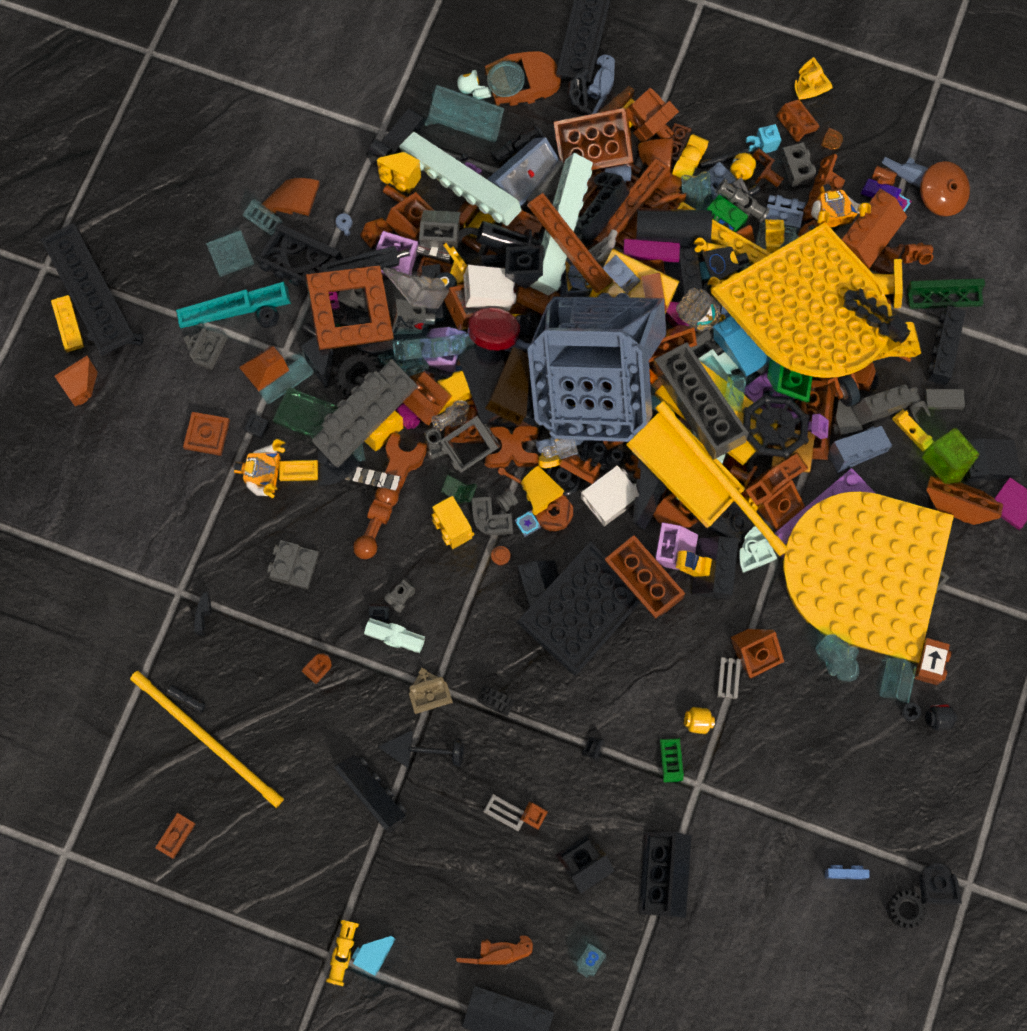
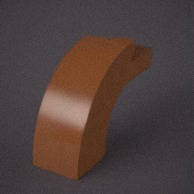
(775, 477)

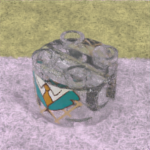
(699, 310)

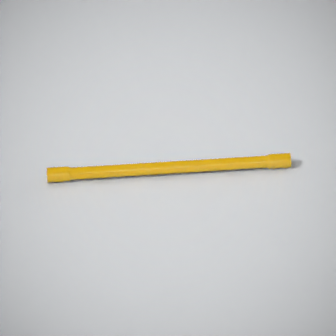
(669, 416)
(266, 791)

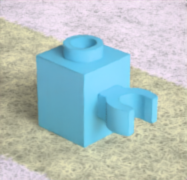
(767, 139)

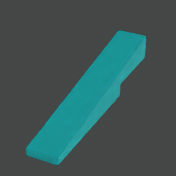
(233, 305)

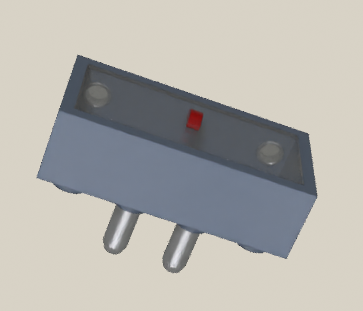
(525, 169)

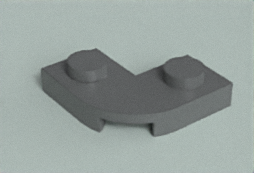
(488, 523)

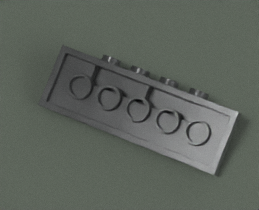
(363, 412)

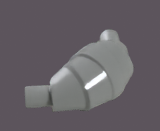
(602, 250)

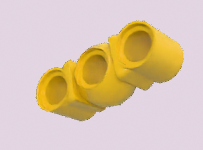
(690, 156)

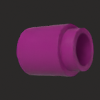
(410, 419)

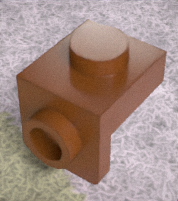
(373, 230)

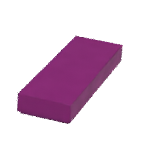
(652, 250)

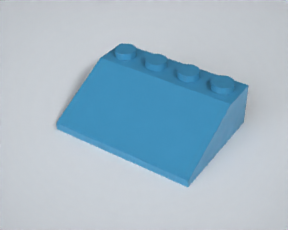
(739, 346)

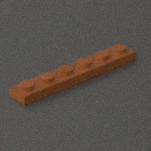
(637, 197)
(569, 243)

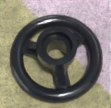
(561, 471)

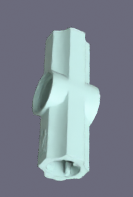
(394, 635)

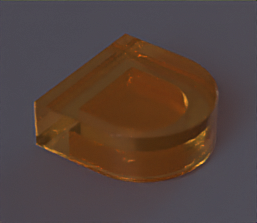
(832, 139)

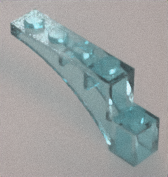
(432, 346)

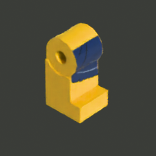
(693, 564)

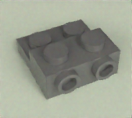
(293, 564)

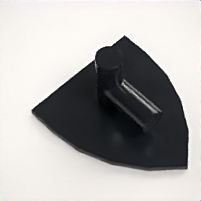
(330, 474)

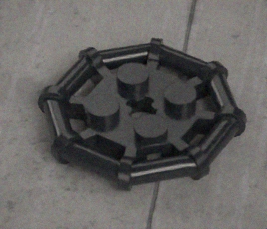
(783, 419)

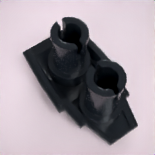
(599, 454)

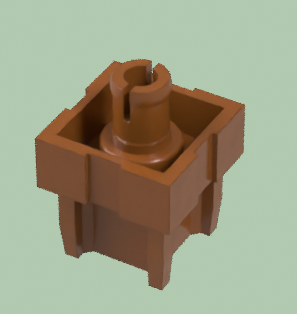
(650, 116)

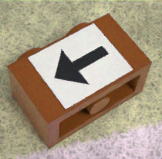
(933, 661)

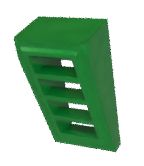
(668, 771)

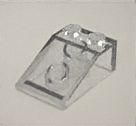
(418, 288)

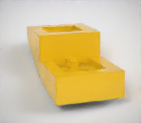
(774, 234)

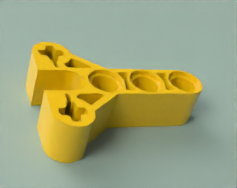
(908, 348)

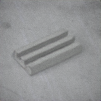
(730, 661)
(490, 804)

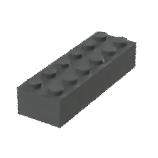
(700, 401)

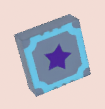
(527, 523)

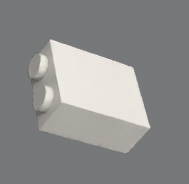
(488, 288)
(610, 495)

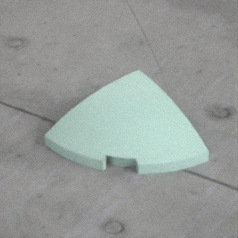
(755, 551)

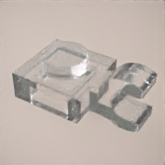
(563, 448)

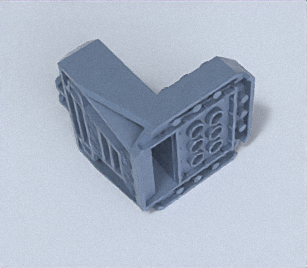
(595, 343)

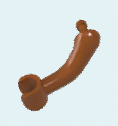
(667, 198)

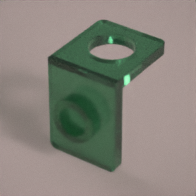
(458, 490)

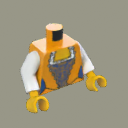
(837, 208)
(262, 469)

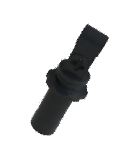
(501, 237)

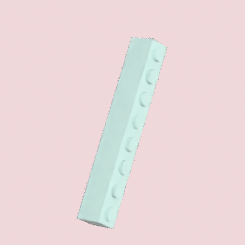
(462, 179)
(568, 204)

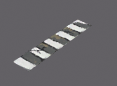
(375, 478)

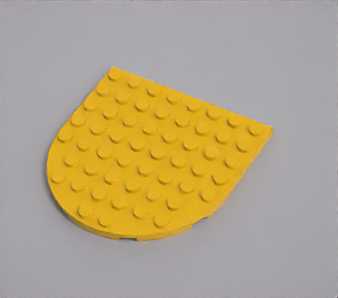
(796, 306)
(868, 570)

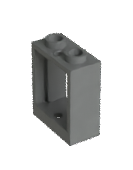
(486, 434)

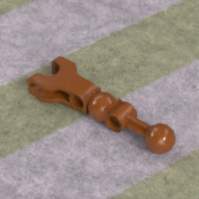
(400, 465)

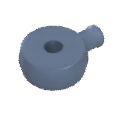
(344, 226)

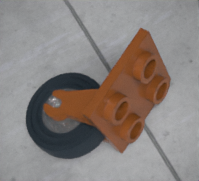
(845, 388)

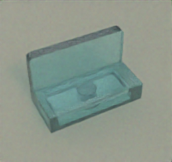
(698, 190)
(898, 679)

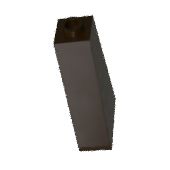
(511, 388)

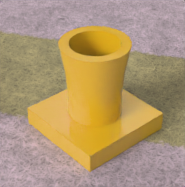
(893, 283)

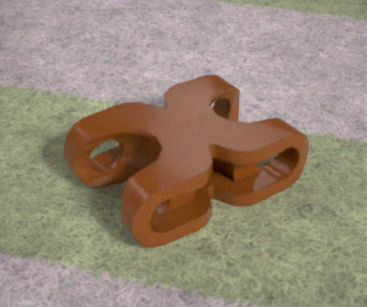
(512, 448)

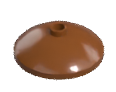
(937, 189)

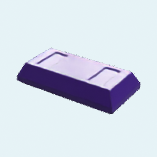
(871, 188)

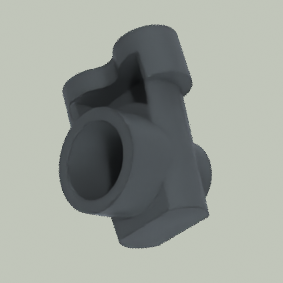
(433, 447)
(397, 597)

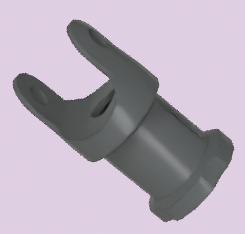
(917, 404)

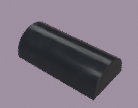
(674, 225)

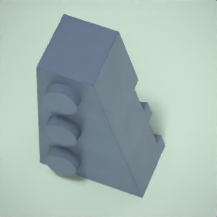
(858, 448)

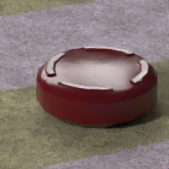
(493, 329)

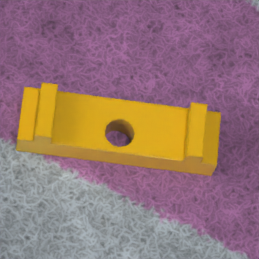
(906, 423)

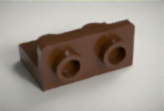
(468, 213)

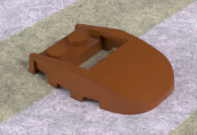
(540, 73)

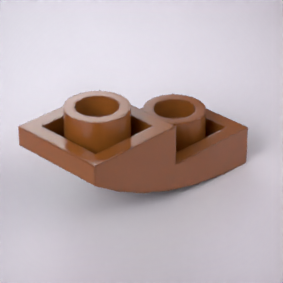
(470, 435)

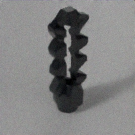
(895, 329)

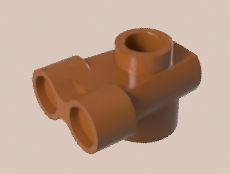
(918, 252)

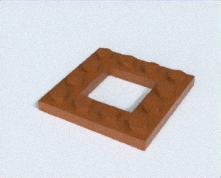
(334, 337)

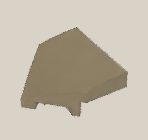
(429, 692)

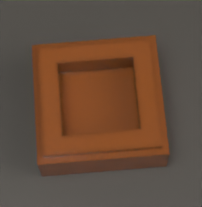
(533, 815)

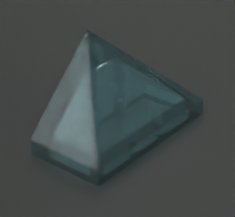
(735, 391)

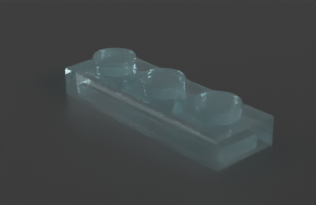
(297, 373)

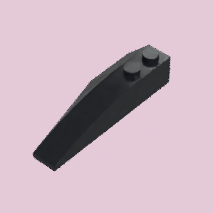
(650, 493)

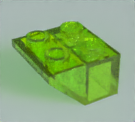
(951, 456)

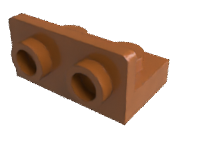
(797, 119)

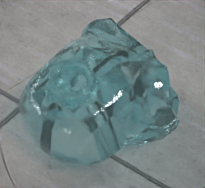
(839, 657)

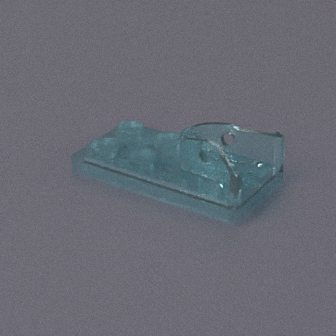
(465, 113)

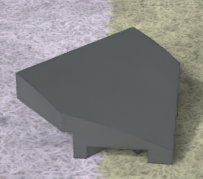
(205, 347)

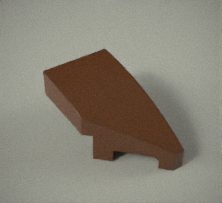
(885, 261)

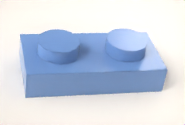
(838, 872)

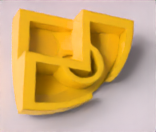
(811, 80)

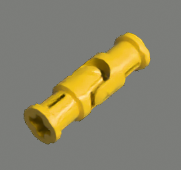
(344, 944)

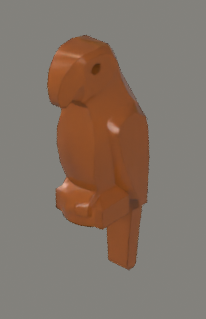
(501, 952)

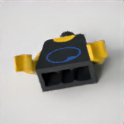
(720, 261)

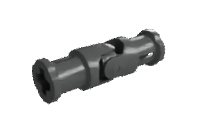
(741, 199)

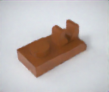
(581, 468)

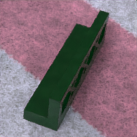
(947, 287)

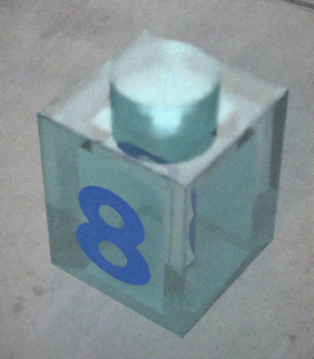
(590, 961)

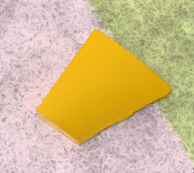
(540, 489)

